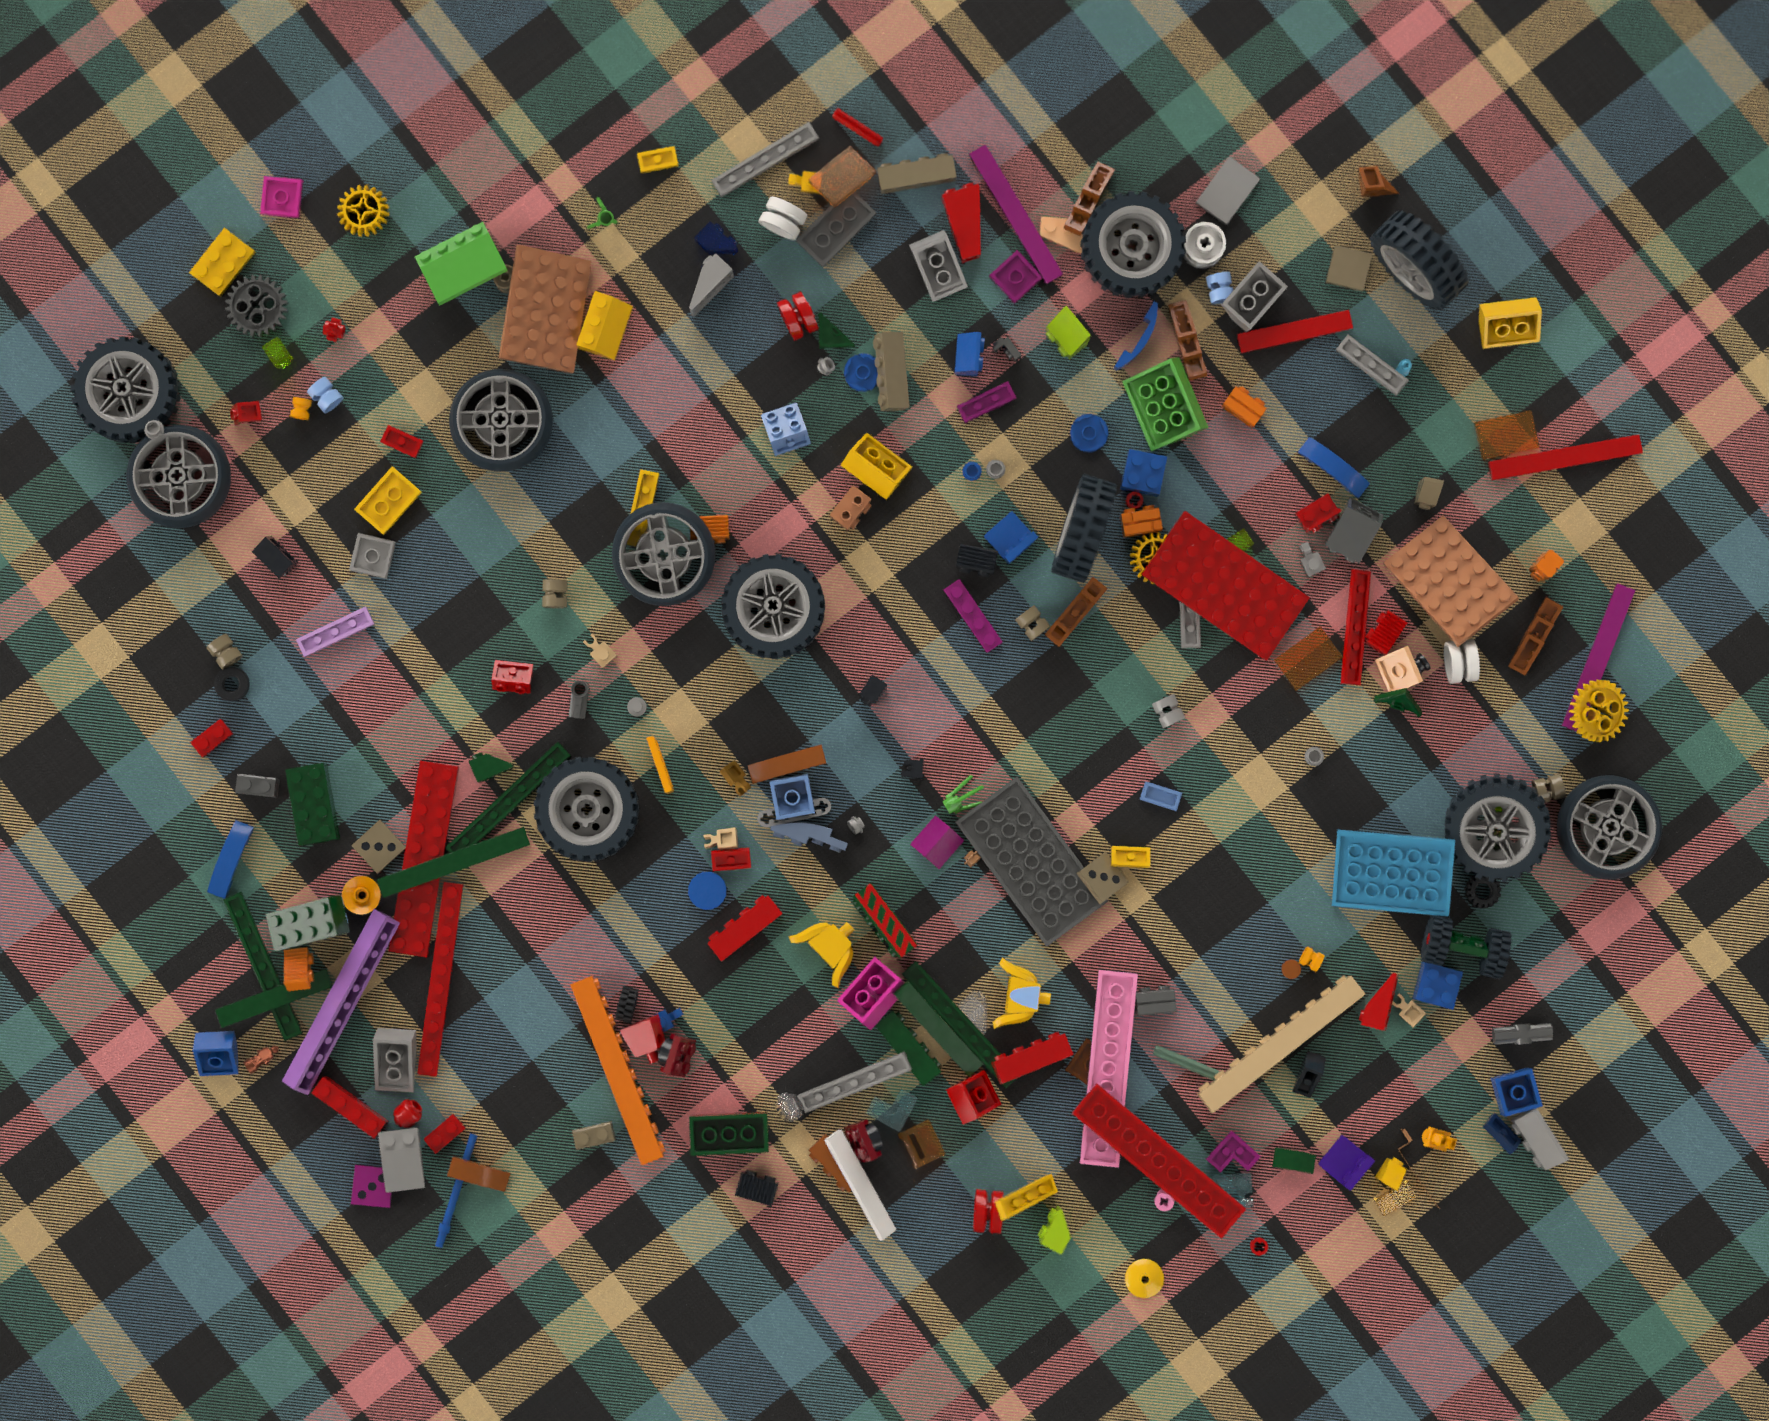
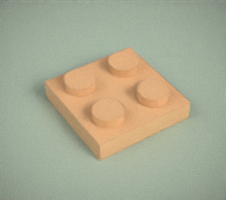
(1399, 669)

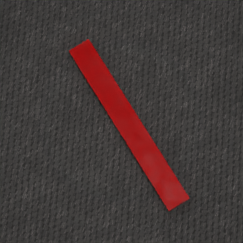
(1565, 457)

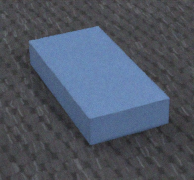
(1160, 796)

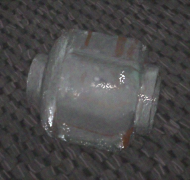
(789, 1106)

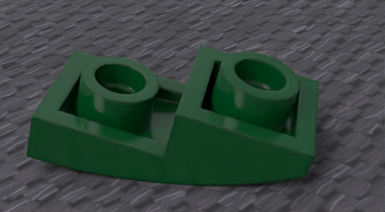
(1294, 1160)

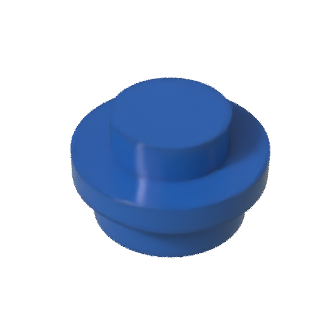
(972, 471)

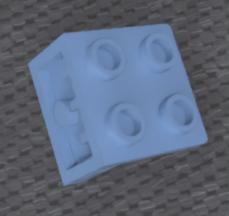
(785, 429)

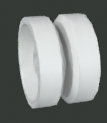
(782, 218)
(1212, 237)
(1461, 661)

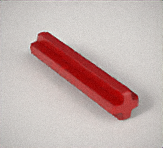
(857, 127)

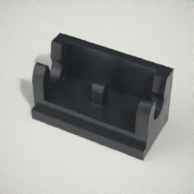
(275, 556)
(916, 767)

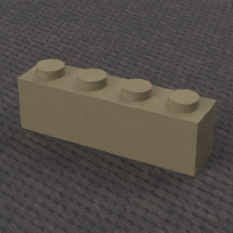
(916, 174)
(891, 371)

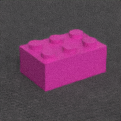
(871, 993)

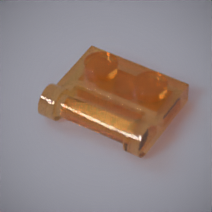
(927, 1140)

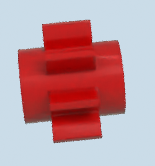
(334, 329)

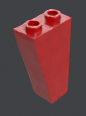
(964, 219)

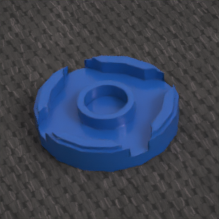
(861, 372)
(1089, 433)
(707, 890)

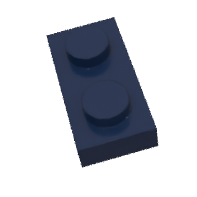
(1502, 1133)

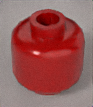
(407, 1113)

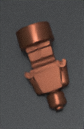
(263, 1056)

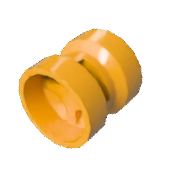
(300, 406)
(1311, 959)

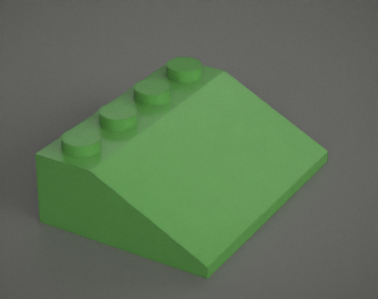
(461, 263)
(1165, 404)

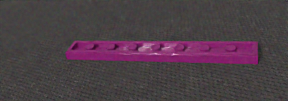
(1016, 214)
(1603, 643)

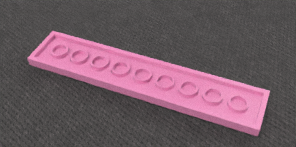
(1109, 1054)

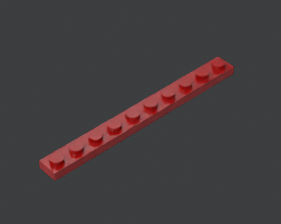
(440, 979)

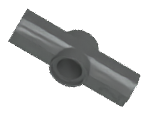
(1522, 1033)

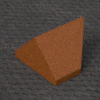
(1374, 183)

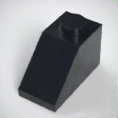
(1309, 1074)

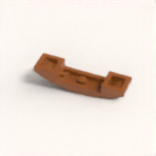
(1075, 611)

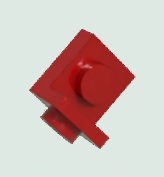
(246, 412)

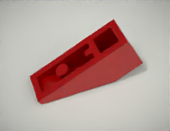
(1379, 1007)

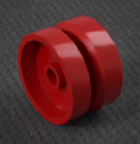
(800, 314)
(987, 1211)

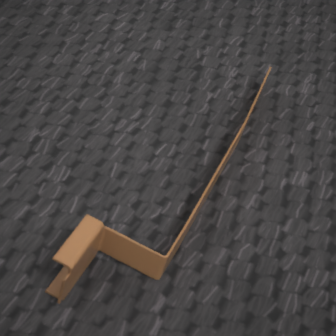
(1409, 1139)

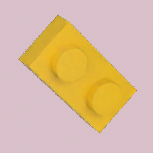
(657, 159)
(1130, 856)

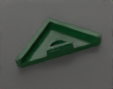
(831, 336)
(1399, 700)

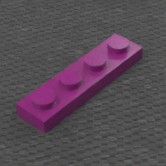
(972, 616)

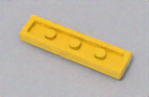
(644, 495)
(1026, 1196)

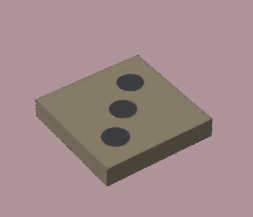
(379, 846)
(1102, 878)

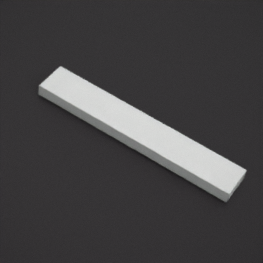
(860, 1184)

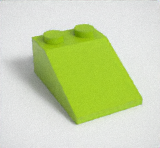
(1067, 333)

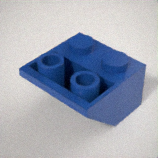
(968, 354)

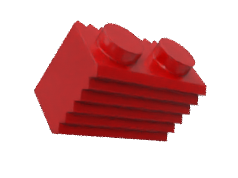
(1385, 632)

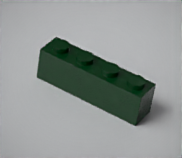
(903, 1040)

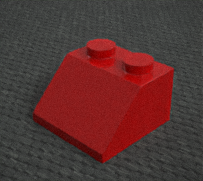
(973, 1097)

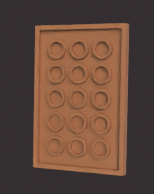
(544, 309)
(1450, 581)

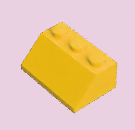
(1510, 322)
(604, 325)
(876, 465)

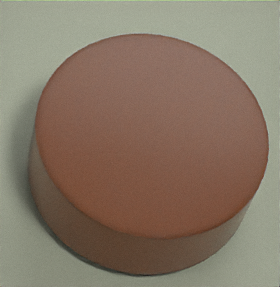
(1291, 969)

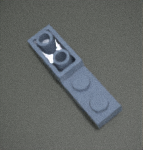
(802, 831)

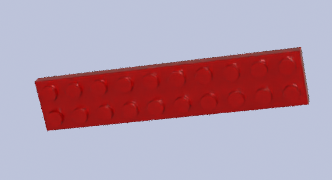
(424, 842)
(1159, 1160)

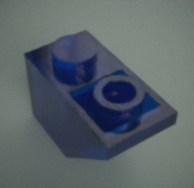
(714, 241)

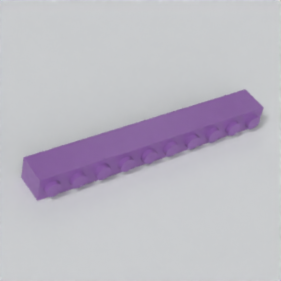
(340, 1002)

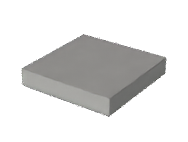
(372, 556)

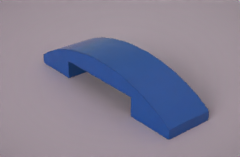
(1126, 357)
(1334, 466)
(229, 859)

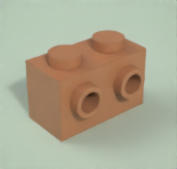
(850, 508)

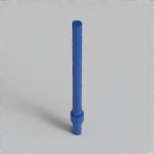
(445, 1226)

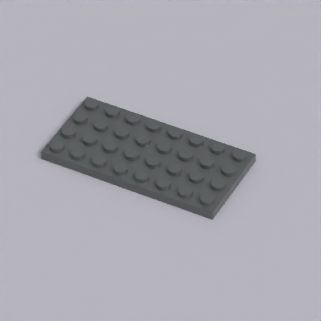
(1029, 860)

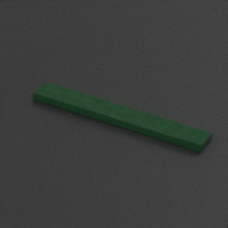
(509, 799)
(453, 862)
(261, 961)
(953, 1016)

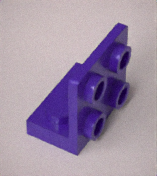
(1346, 1162)

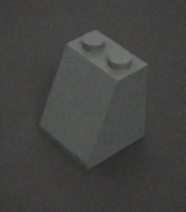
(1354, 530)

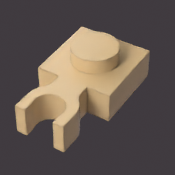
(601, 653)
(724, 839)
(1410, 1012)

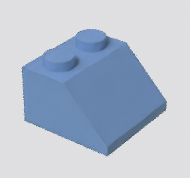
(792, 796)

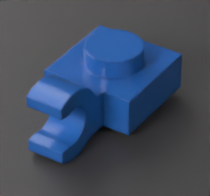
(666, 1019)

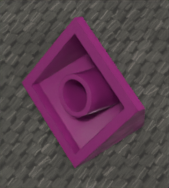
(937, 842)

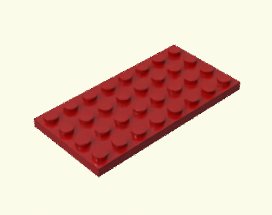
(1225, 585)

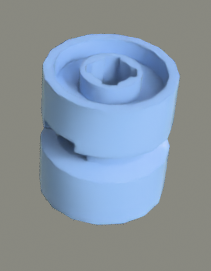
(1220, 287)
(325, 395)

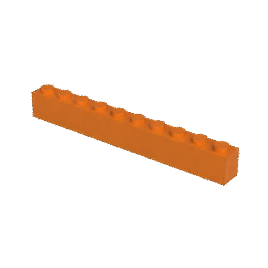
(617, 1070)

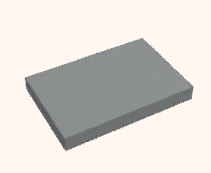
(1227, 190)

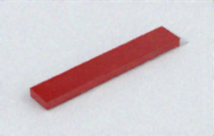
(1294, 331)
(1355, 627)

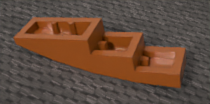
(1089, 198)
(1187, 340)
(1535, 636)
(787, 764)

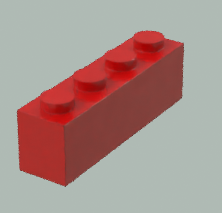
(744, 928)
(1031, 1058)
(350, 1106)

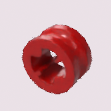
(1129, 497)
(1259, 1240)

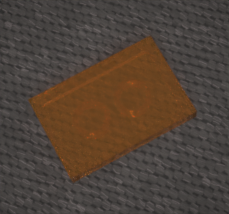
(842, 176)
(1506, 435)
(1308, 658)

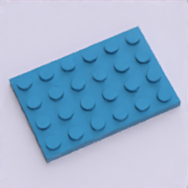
(1393, 872)

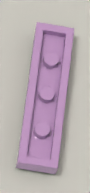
(335, 631)

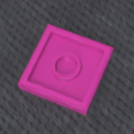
(281, 197)

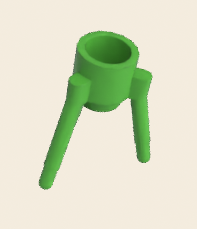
(604, 216)
(953, 803)

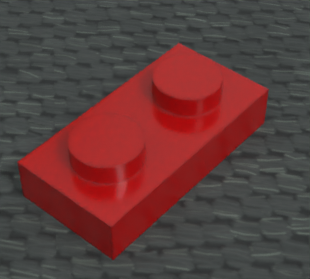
(401, 441)
(211, 738)
(731, 859)
(444, 1133)

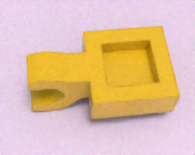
(803, 182)

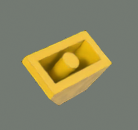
(1391, 1173)

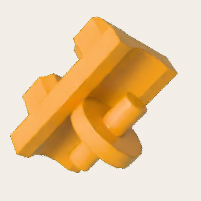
(1438, 1139)

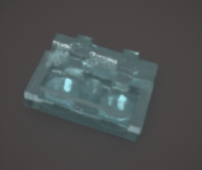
(1236, 1184)

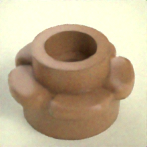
(972, 858)

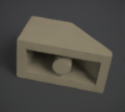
(1428, 492)

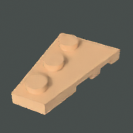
(1052, 230)

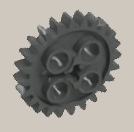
(270, 316)

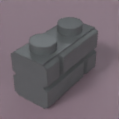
(257, 785)
(1155, 1001)

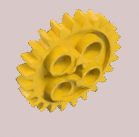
(1607, 694)

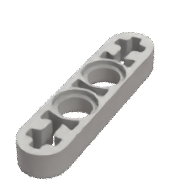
(797, 818)

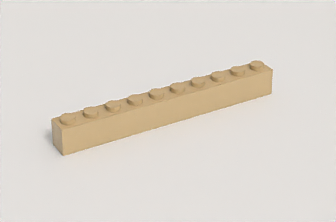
(1280, 1044)

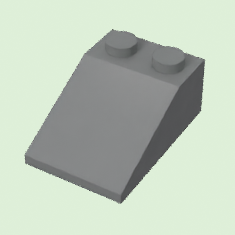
(938, 265)
(712, 279)
(394, 1059)
(401, 1159)

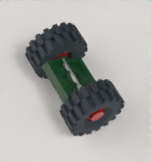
(1493, 949)

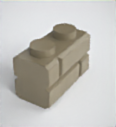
(594, 1135)

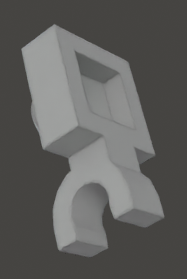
(1312, 562)

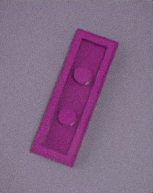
(986, 402)

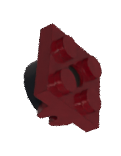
(676, 1055)
(864, 1140)

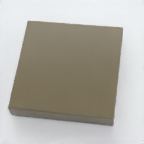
(1348, 268)

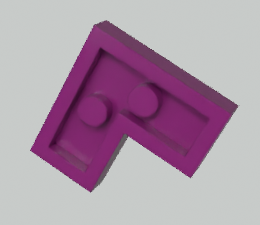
(1232, 1147)

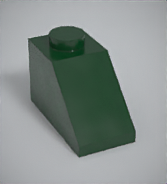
(488, 766)

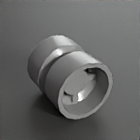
(1171, 717)

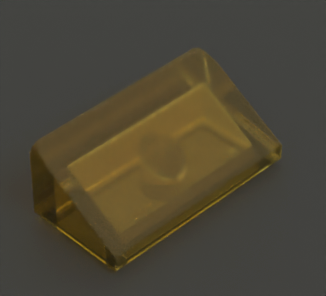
(1394, 1199)

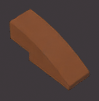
(478, 1174)

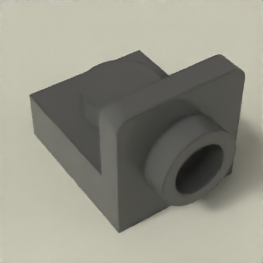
(1010, 350)

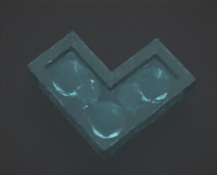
(894, 1114)

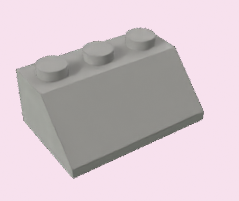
(1253, 296)
(1538, 1139)

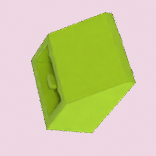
(1055, 1233)

